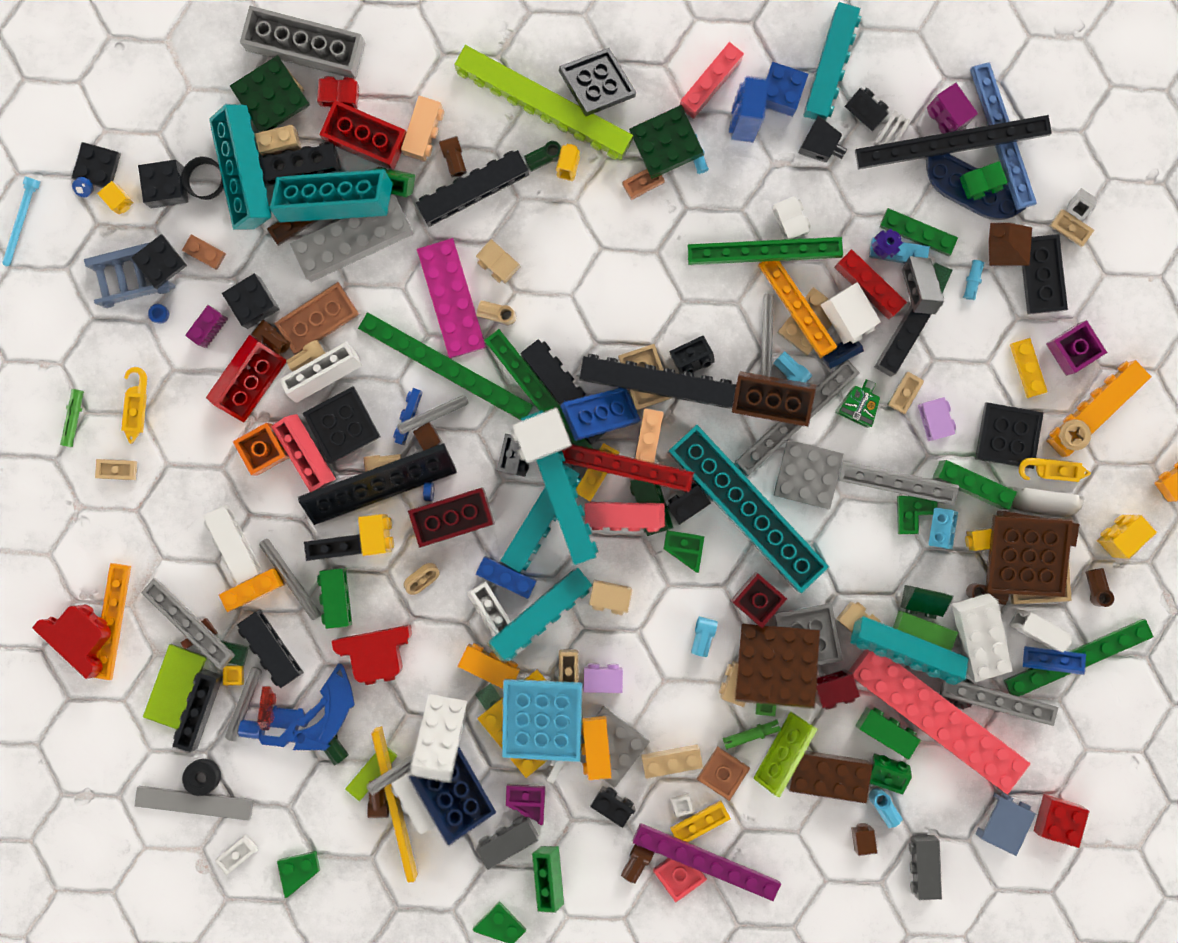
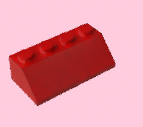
(246, 379)

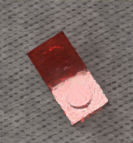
(265, 713)

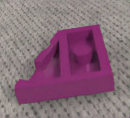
(527, 800)

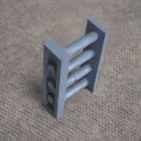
(116, 260)

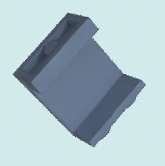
(1007, 824)

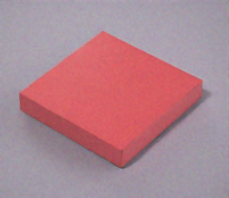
(678, 878)

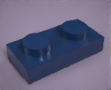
(842, 353)

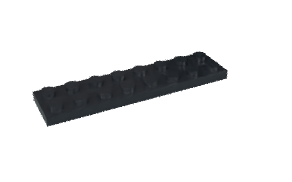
(377, 484)

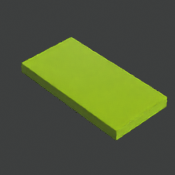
(173, 686)
(785, 754)

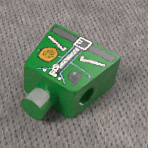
(860, 404)

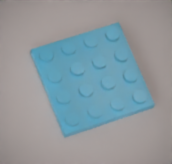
(542, 720)

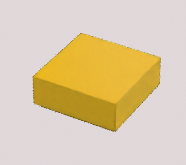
(233, 675)

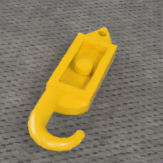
(134, 406)
(1055, 469)

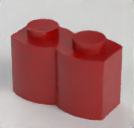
(343, 90)

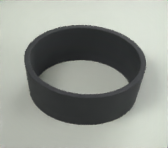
(187, 170)

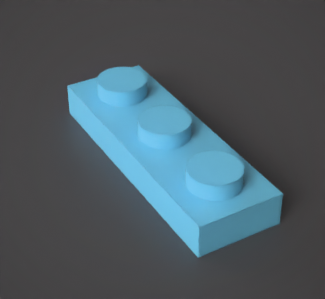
(906, 250)

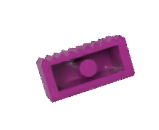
(206, 326)

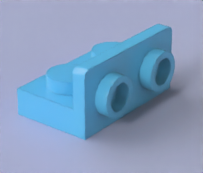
(943, 528)

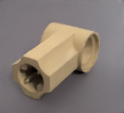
(494, 312)
(309, 353)
(373, 462)

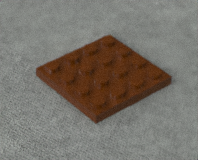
(1029, 555)
(778, 666)

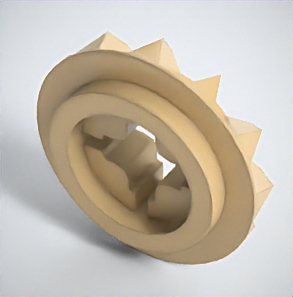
(1083, 432)

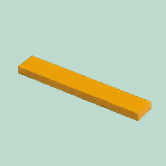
(798, 307)
(113, 614)

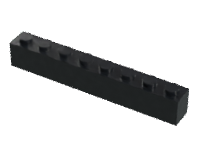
(657, 382)

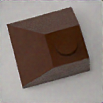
(1009, 244)

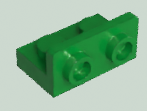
(890, 774)

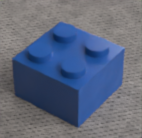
(784, 88)

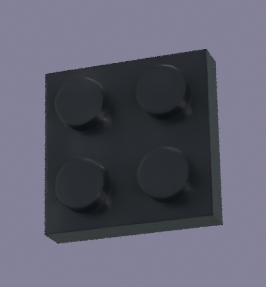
(96, 164)
(159, 261)

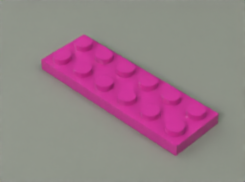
(451, 298)

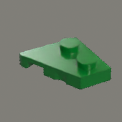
(685, 548)
(297, 870)
(500, 925)

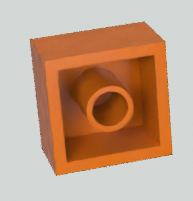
(260, 449)

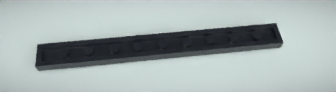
(953, 142)

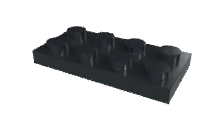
(1045, 276)

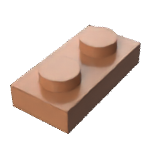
(641, 183)
(203, 252)

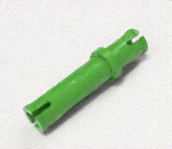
(71, 420)
(752, 734)

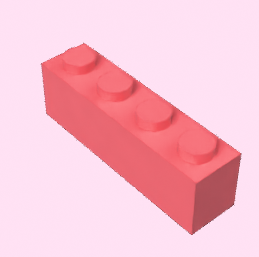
(711, 80)
(303, 452)
(625, 515)

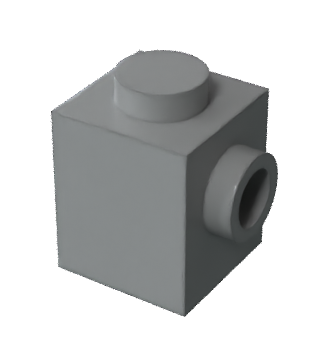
(1081, 204)

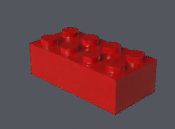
(363, 135)

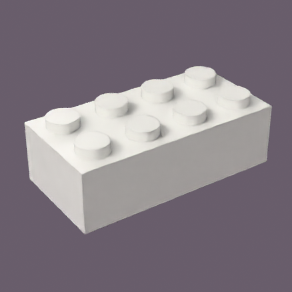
(982, 637)
(439, 738)

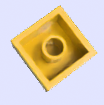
(375, 534)
(1126, 536)

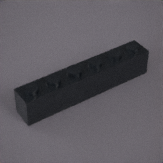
(472, 188)
(553, 377)

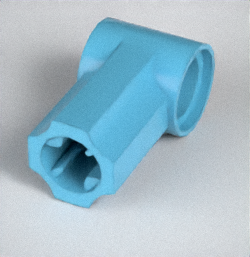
(791, 368)
(705, 631)
(885, 808)

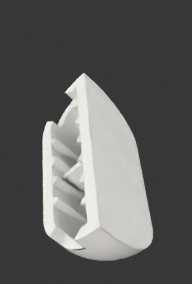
(1046, 502)

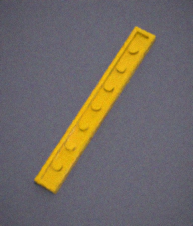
(395, 807)

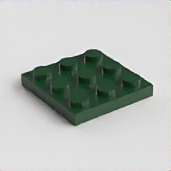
(270, 94)
(666, 142)

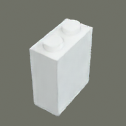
(851, 314)
(540, 436)
(1041, 630)

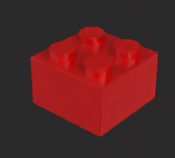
(1061, 821)

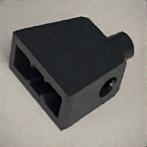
(822, 142)

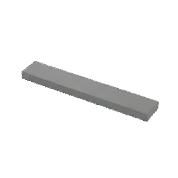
(898, 483)
(188, 624)
(1000, 701)
(185, 802)

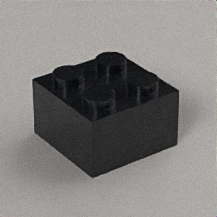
(162, 184)
(250, 301)

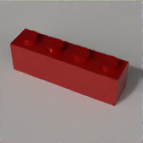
(874, 287)

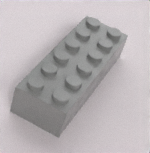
(302, 42)
(349, 241)

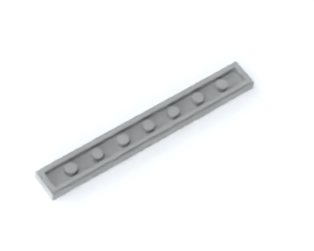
(783, 431)

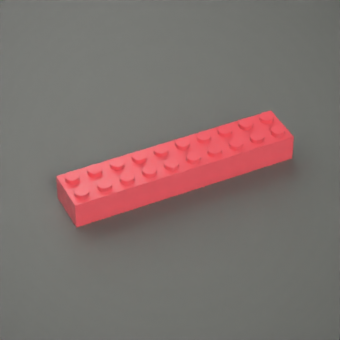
(940, 720)

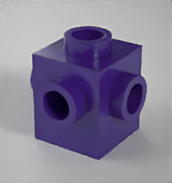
(881, 246)

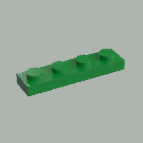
(919, 232)

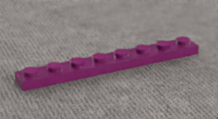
(706, 862)

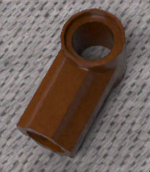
(452, 152)
(268, 335)
(1098, 585)
(1001, 598)
(378, 805)
(638, 860)

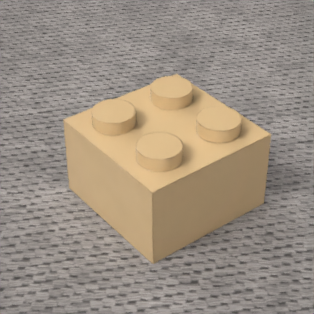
(610, 596)

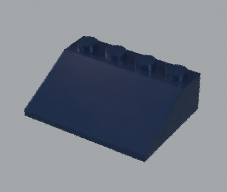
(457, 804)

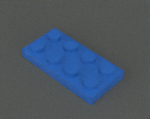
(600, 413)

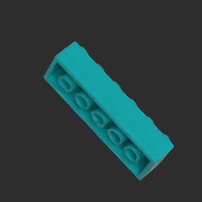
(240, 167)
(331, 196)

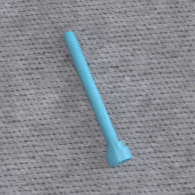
(30, 186)

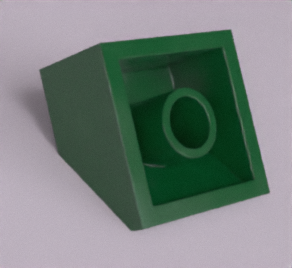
(925, 601)

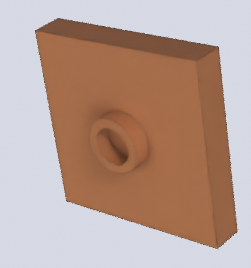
(723, 773)

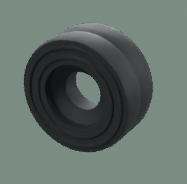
(190, 780)

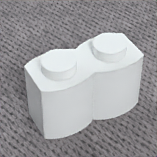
(790, 218)

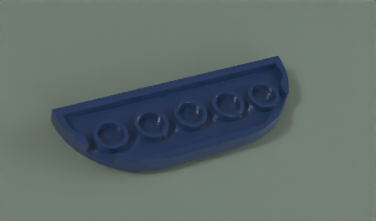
(945, 174)

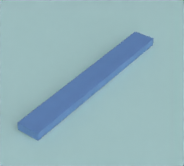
(1009, 152)

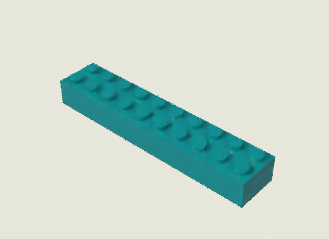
(748, 509)

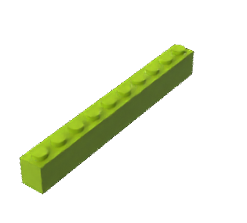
(543, 102)

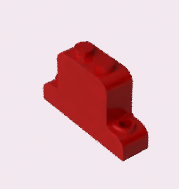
(76, 637)
(374, 653)

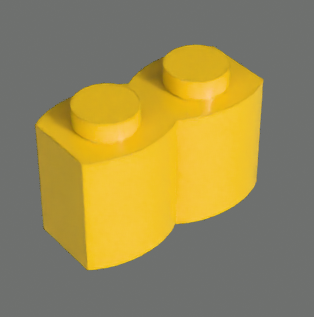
(568, 162)

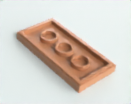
(317, 318)

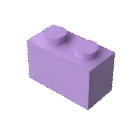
(937, 419)
(603, 679)

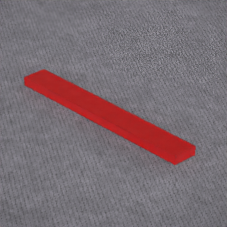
(628, 467)

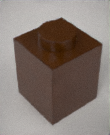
(427, 436)
(864, 839)

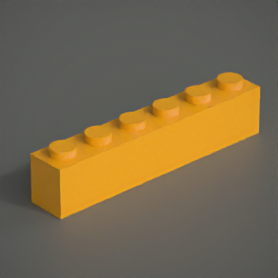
(1103, 402)

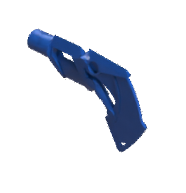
(337, 702)

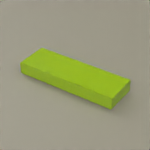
(369, 772)

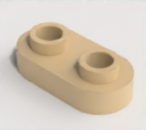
(421, 578)

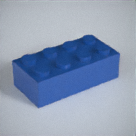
(748, 109)

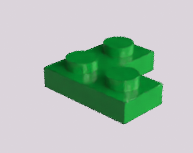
(909, 510)

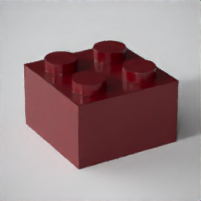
(758, 599)
(835, 689)

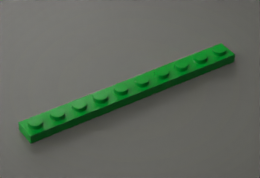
(445, 366)

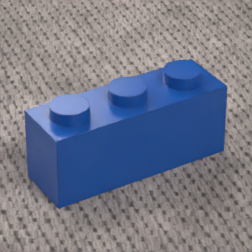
(506, 577)

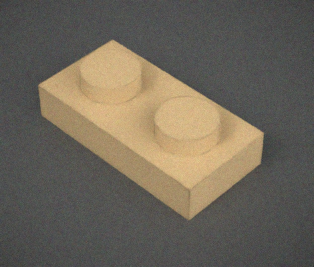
(1071, 228)
(905, 393)
(116, 469)

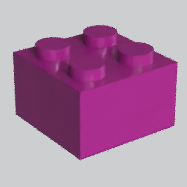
(951, 109)
(1076, 348)

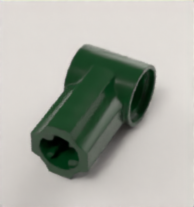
(541, 157)
(336, 751)

